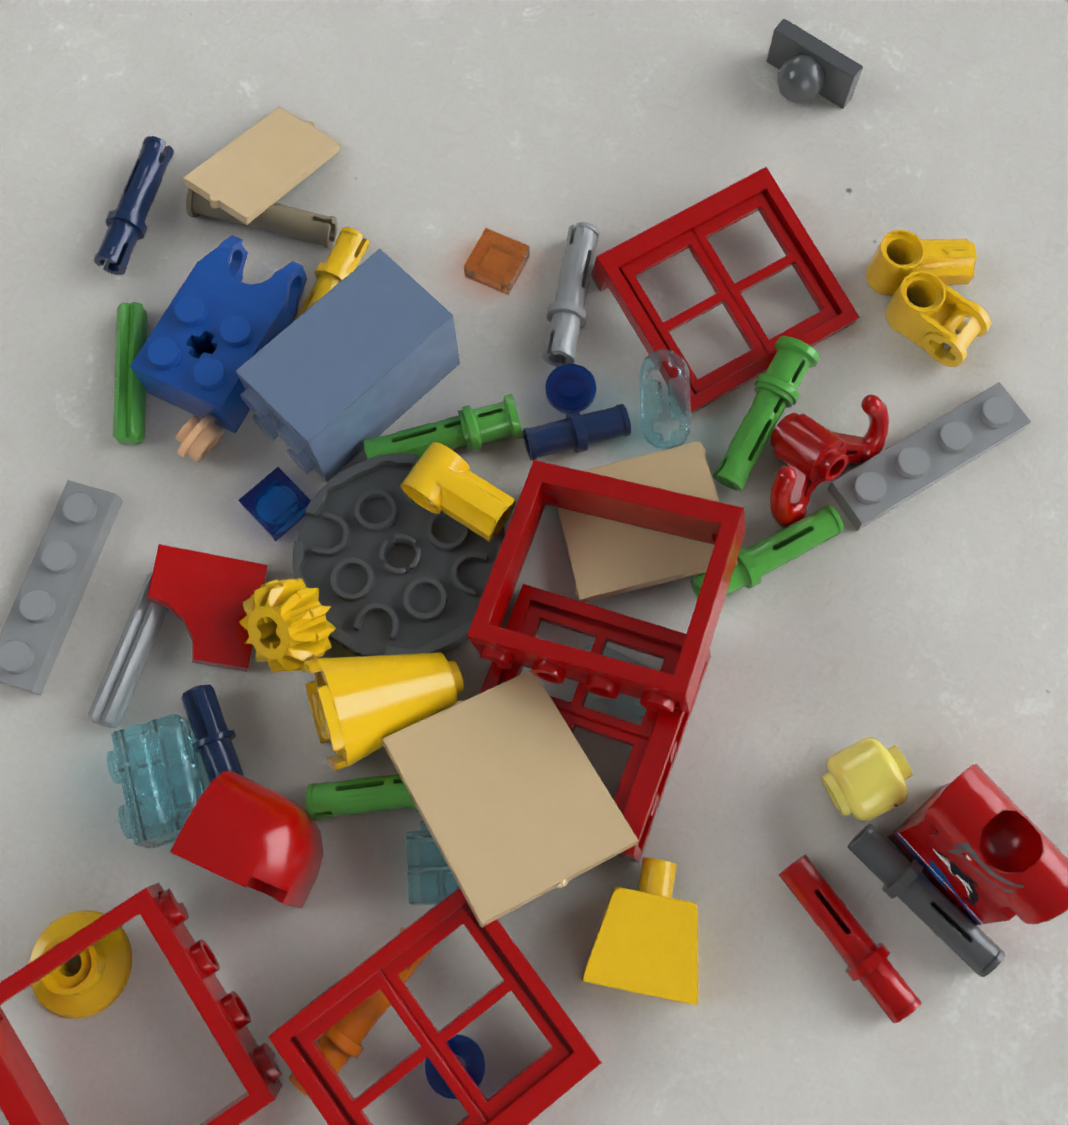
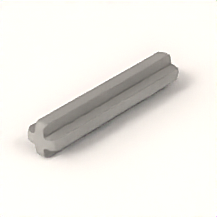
(128, 660)

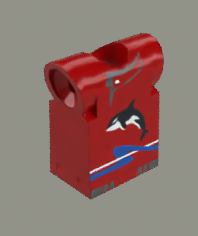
(985, 853)

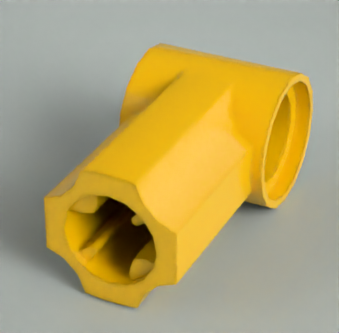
(905, 253)
(446, 484)

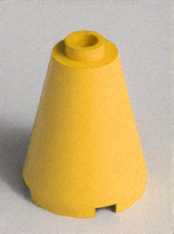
(375, 696)

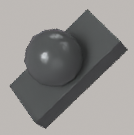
(811, 67)

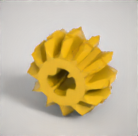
(287, 624)

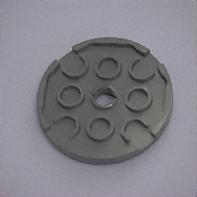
(381, 606)

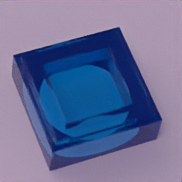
(276, 503)

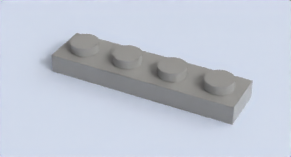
(928, 455)
(55, 585)

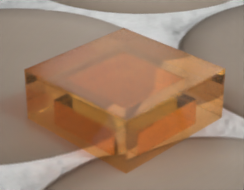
(496, 261)

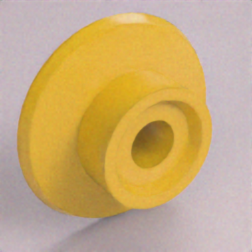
(101, 975)

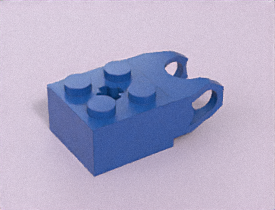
(213, 331)

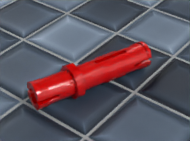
(864, 958)

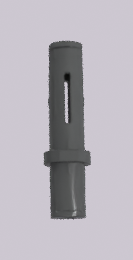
(906, 881)

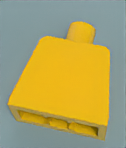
(648, 939)

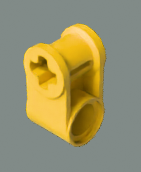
(937, 318)

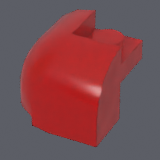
(253, 839)

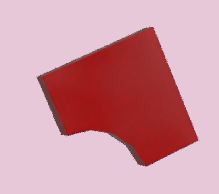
(209, 599)

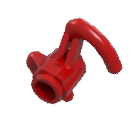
(818, 456)

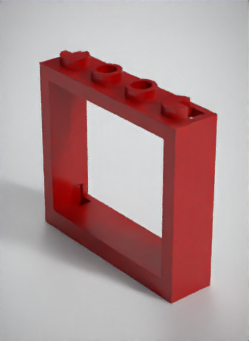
(629, 504)
(22, 1089)

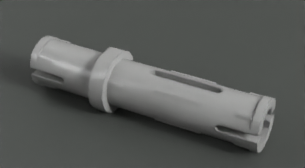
(568, 311)

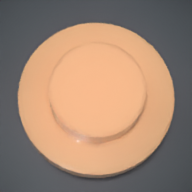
(198, 437)

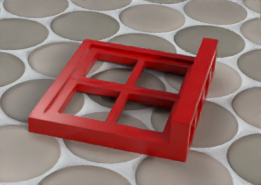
(690, 229)
(660, 733)
(514, 1103)

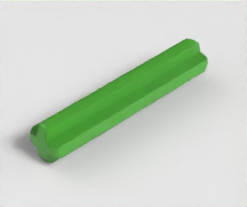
(128, 390)

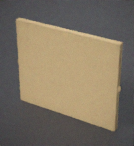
(508, 796)

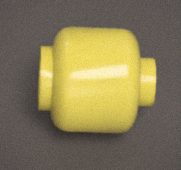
(867, 779)

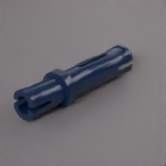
(128, 220)

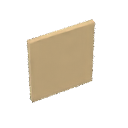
(622, 557)

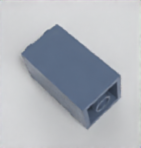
(350, 365)

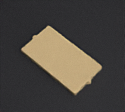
(262, 165)

